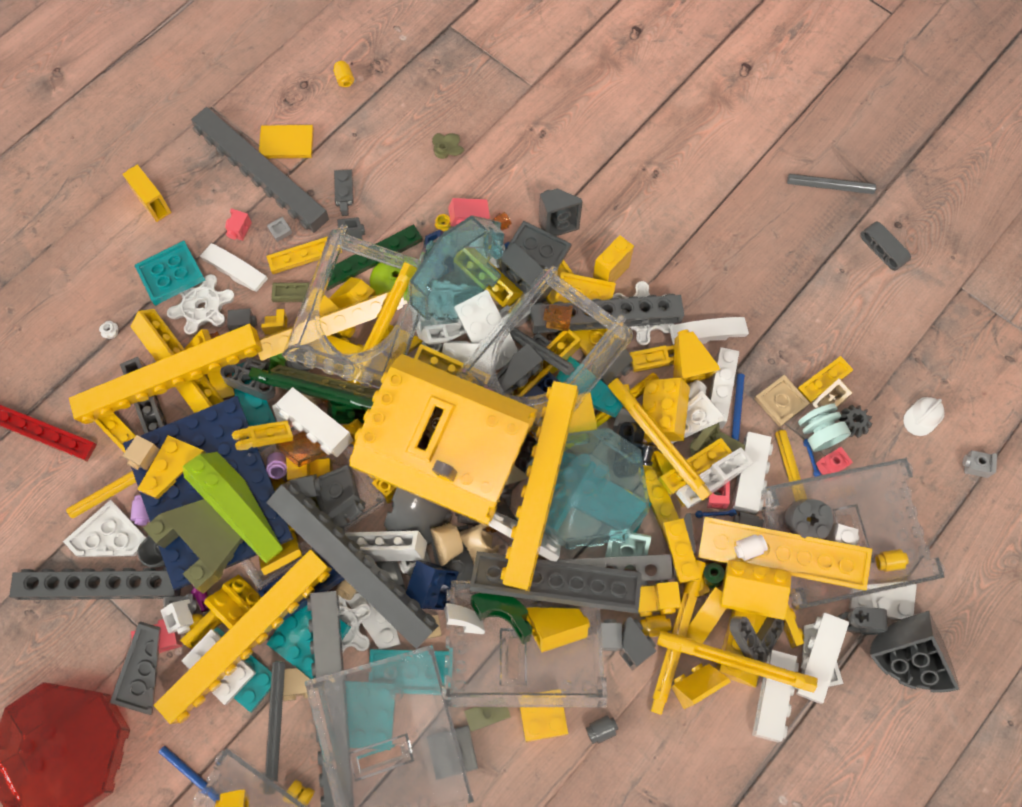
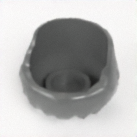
(150, 553)

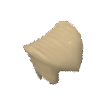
(477, 540)
(447, 542)

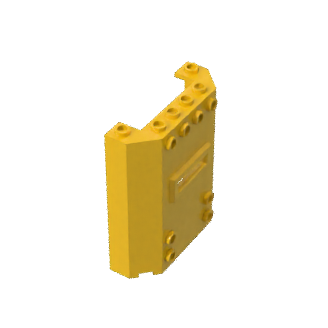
(474, 435)

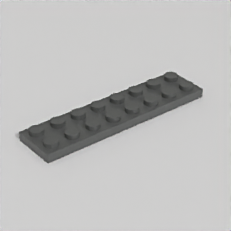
(562, 583)

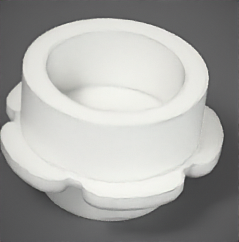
(112, 333)

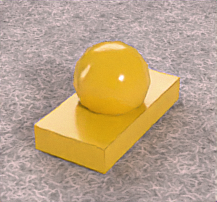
(200, 628)

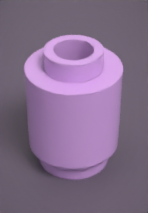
(276, 465)
(138, 512)

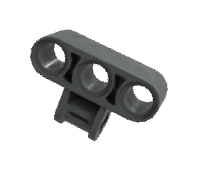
(241, 375)

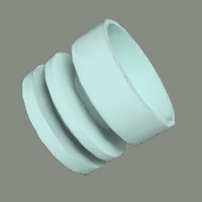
(822, 423)

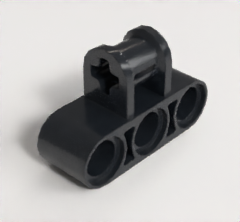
(636, 439)

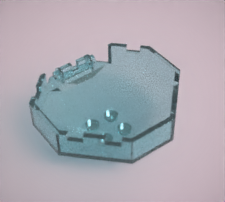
(456, 268)
(597, 490)

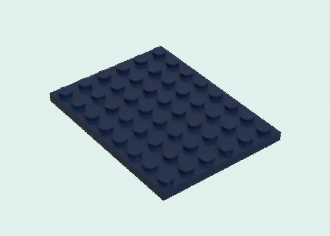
(211, 432)

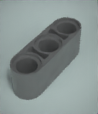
(885, 246)

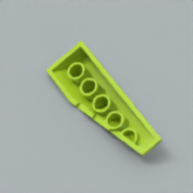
(232, 501)

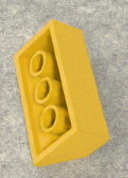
(731, 646)

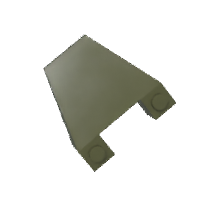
(204, 533)

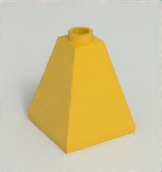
(692, 358)

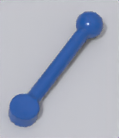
(816, 472)
(699, 514)

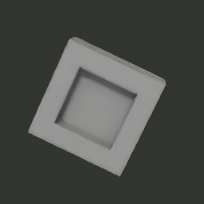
(279, 229)

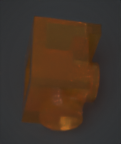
(559, 322)

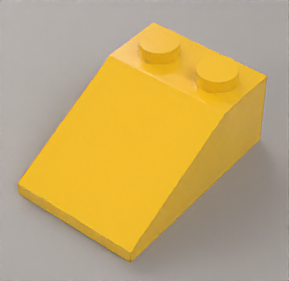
(698, 685)

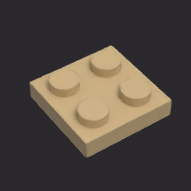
(782, 401)

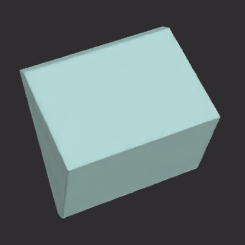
(635, 545)

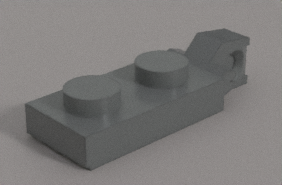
(343, 190)

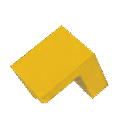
(275, 323)

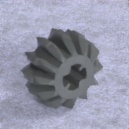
(862, 420)

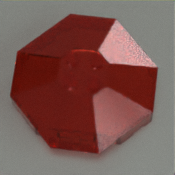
(60, 748)

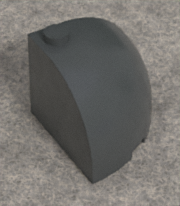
(415, 514)
(915, 654)

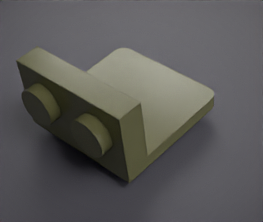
(709, 436)

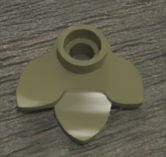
(446, 145)

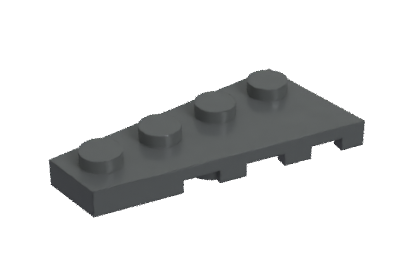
(138, 675)

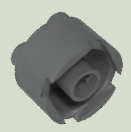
(820, 515)

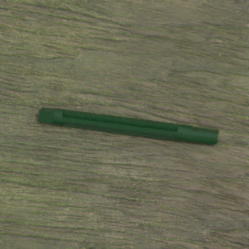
(311, 389)

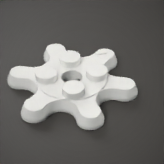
(200, 316)
(643, 332)
(354, 618)

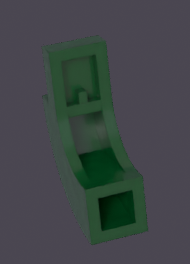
(504, 607)

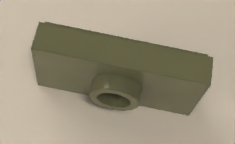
(289, 292)
(484, 716)

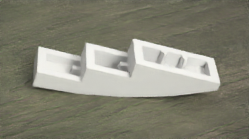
(234, 267)
(713, 328)
(717, 475)

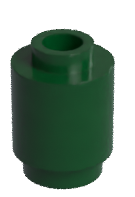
(713, 581)

